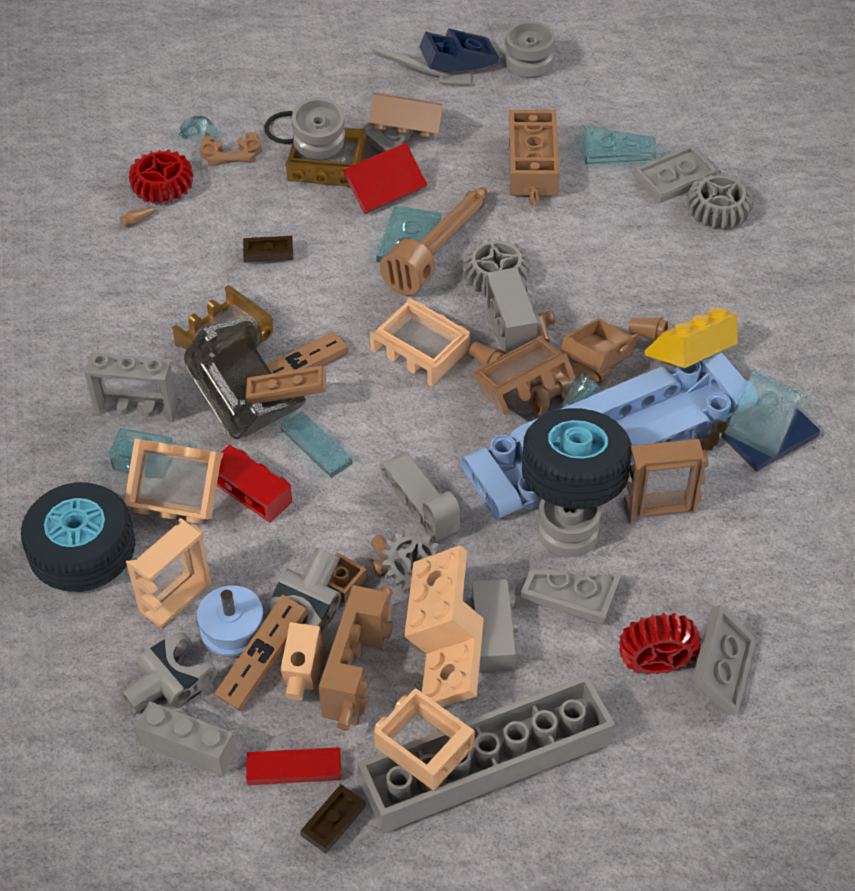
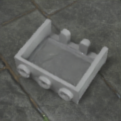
(130, 381)

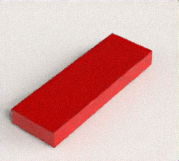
(293, 766)

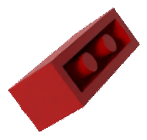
(253, 484)

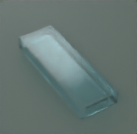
(316, 444)

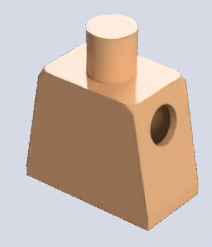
(301, 659)

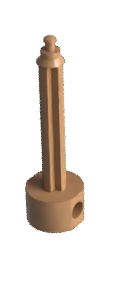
(412, 262)

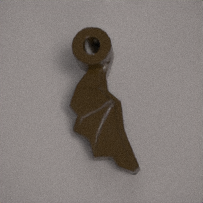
(710, 440)

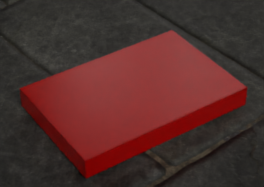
(384, 178)

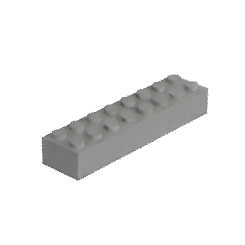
(507, 748)

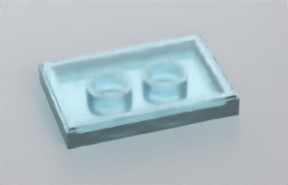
(406, 224)
(763, 413)

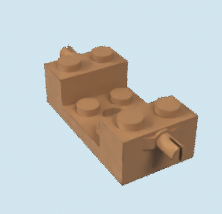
(533, 153)
(342, 685)

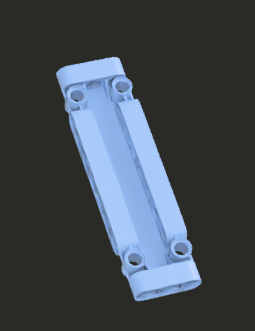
(649, 408)

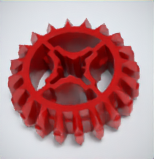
(161, 176)
(659, 643)

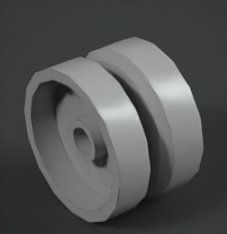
(529, 48)
(318, 128)
(568, 530)

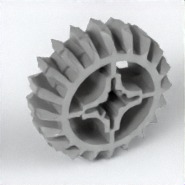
(720, 200)
(492, 257)

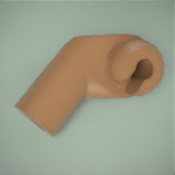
(546, 319)
(378, 543)

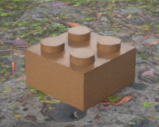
(346, 575)

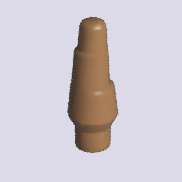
(135, 216)

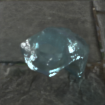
(198, 125)

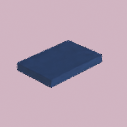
(799, 432)

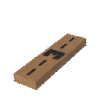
(311, 355)
(260, 653)

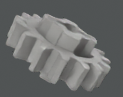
(400, 559)

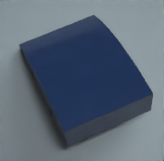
(457, 51)

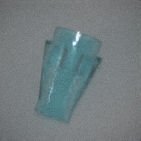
(580, 389)

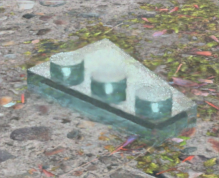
(617, 146)

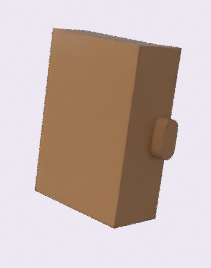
(598, 345)

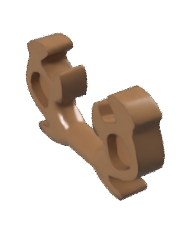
(213, 150)

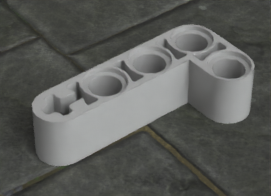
(433, 512)

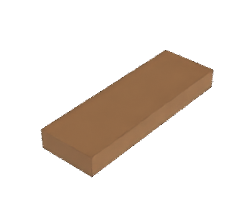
(286, 384)

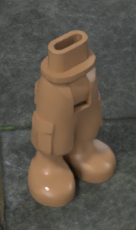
(541, 395)

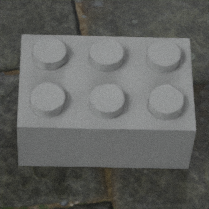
(510, 309)

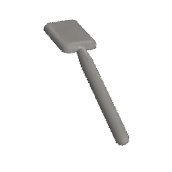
(445, 77)

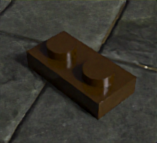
(268, 248)
(333, 818)

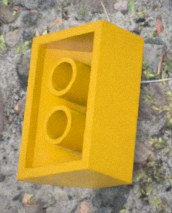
(696, 339)

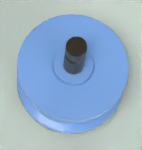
(229, 619)

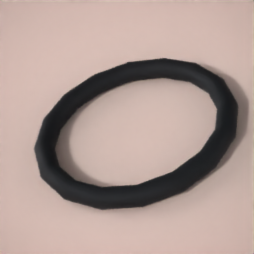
(268, 122)

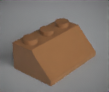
(405, 114)

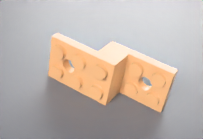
(444, 627)

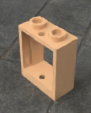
(446, 759)

